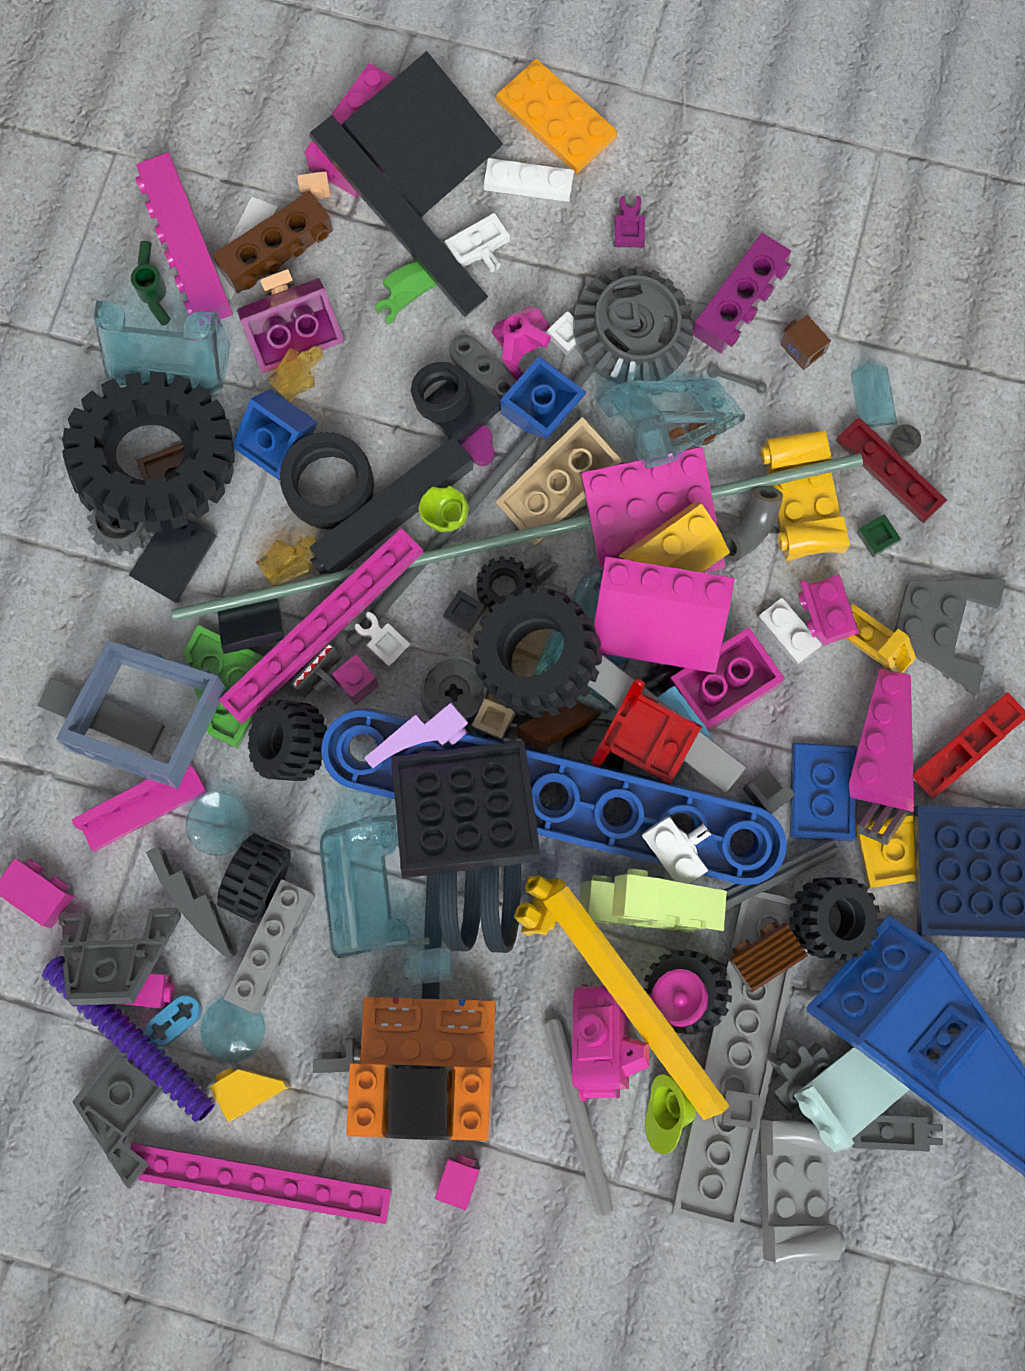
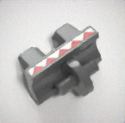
(317, 673)

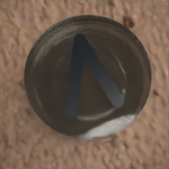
(905, 439)

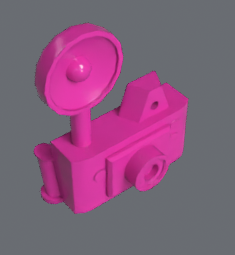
(602, 1032)

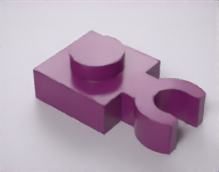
(630, 225)

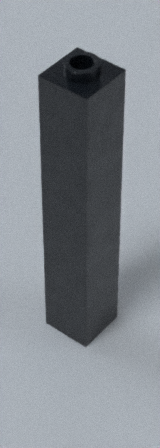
(389, 508)

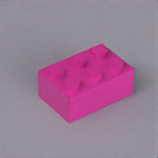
(741, 679)

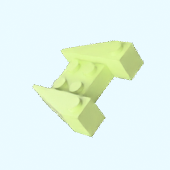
(653, 903)

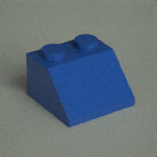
(540, 399)
(270, 430)

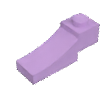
(444, 727)

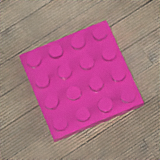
(633, 501)

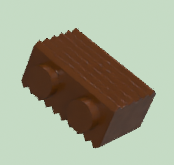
(767, 956)

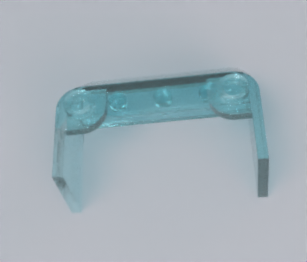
(358, 889)

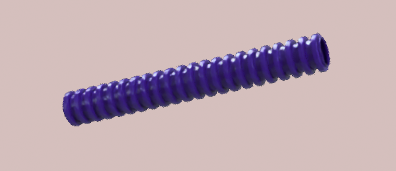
(139, 1048)

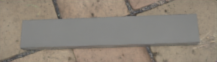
(704, 754)

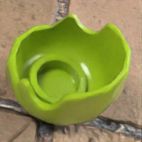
(444, 509)

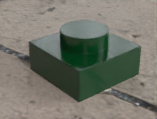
(878, 535)

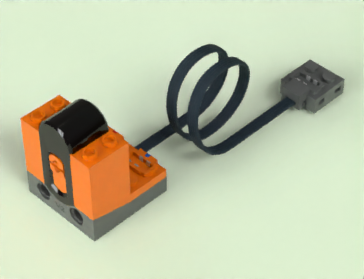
(432, 1058)

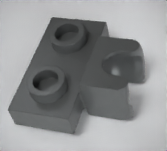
(796, 1070)

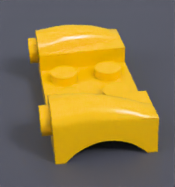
(809, 508)

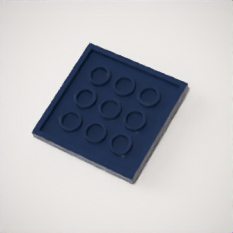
(970, 871)

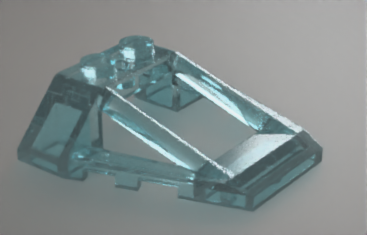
(651, 436)

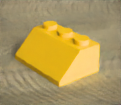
(683, 542)

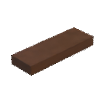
(550, 729)

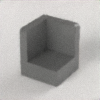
(767, 792)

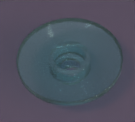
(202, 821)
(239, 1046)

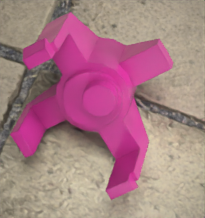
(520, 335)

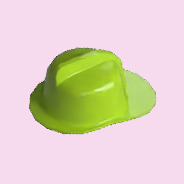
(667, 1114)

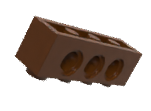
(277, 228)

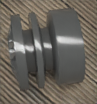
(456, 674)

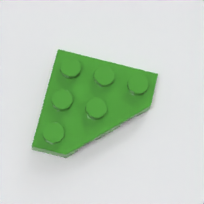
(206, 652)

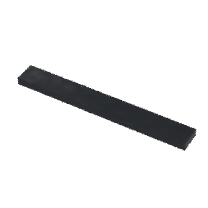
(398, 216)

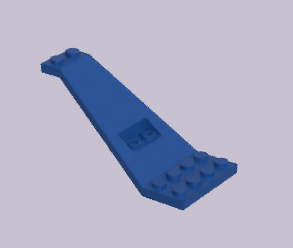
(899, 1010)

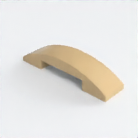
(493, 716)

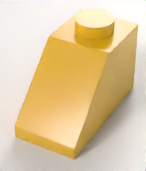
(244, 1090)

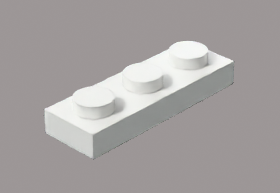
(528, 179)

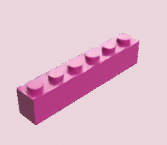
(183, 237)

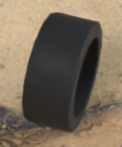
(434, 373)

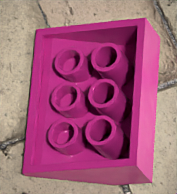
(662, 614)

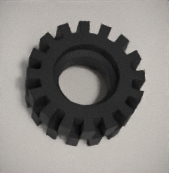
(501, 568)

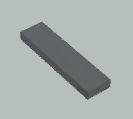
(109, 719)

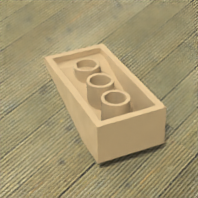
(553, 485)

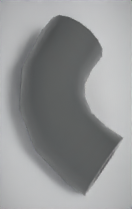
(755, 524)

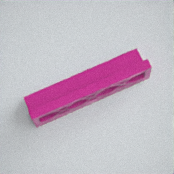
(136, 809)

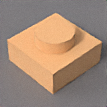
(316, 183)
(277, 282)

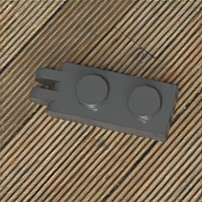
(898, 1133)

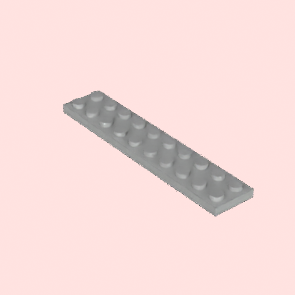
(722, 1155)

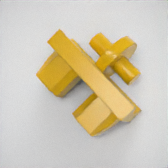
(536, 916)

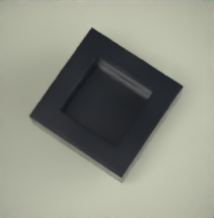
(464, 611)

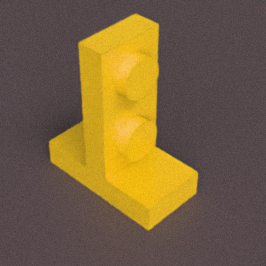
(886, 647)

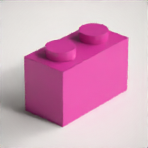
(34, 893)

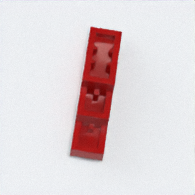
(970, 745)

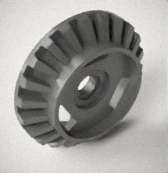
(645, 356)

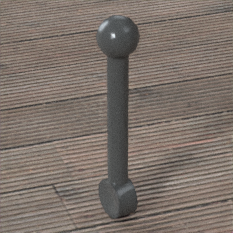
(714, 371)

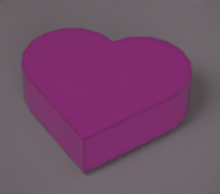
(480, 446)

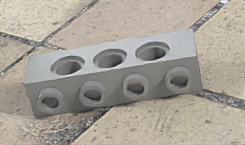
(269, 947)

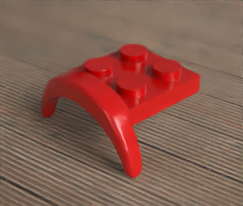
(648, 735)

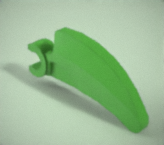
(405, 286)

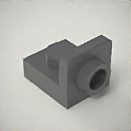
(332, 1061)

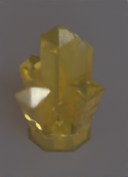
(294, 372)
(286, 562)

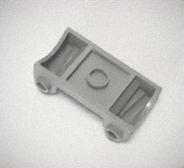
(796, 1194)

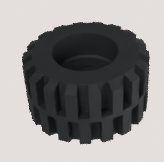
(286, 740)
(253, 877)
(856, 924)
(709, 973)

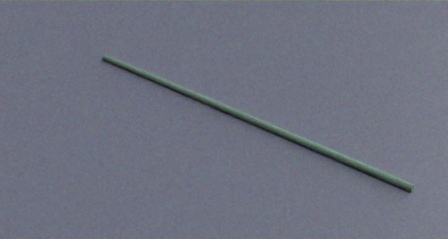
(500, 540)

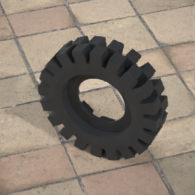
(98, 429)

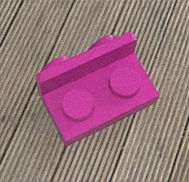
(829, 609)

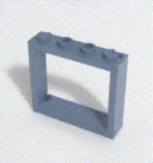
(113, 655)

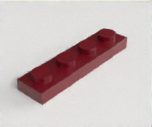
(891, 470)

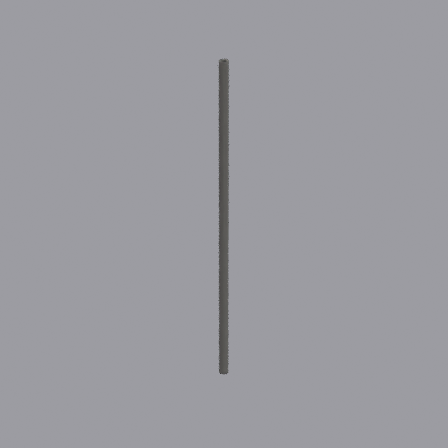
(473, 501)

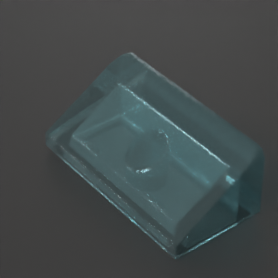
(873, 395)

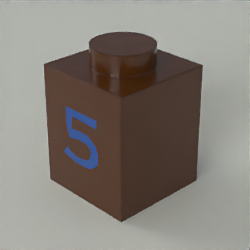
(804, 341)

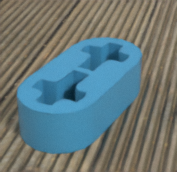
(168, 1015)

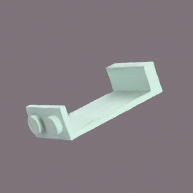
(848, 1098)

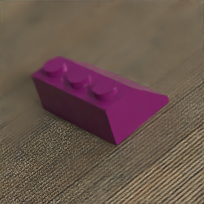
(288, 321)

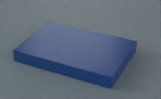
(822, 793)

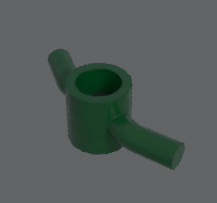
(148, 273)

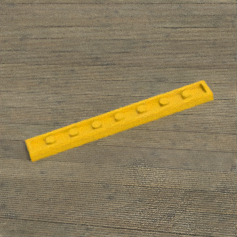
(636, 1004)

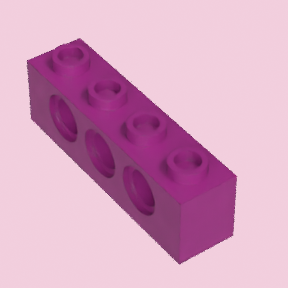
(763, 255)

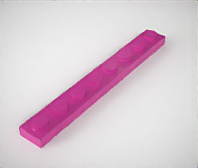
(321, 626)
(265, 1184)

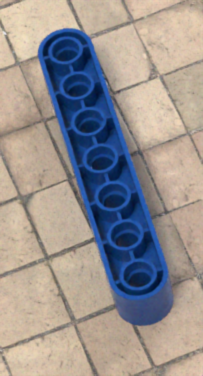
(588, 789)

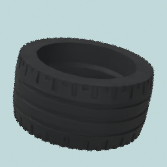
(308, 451)

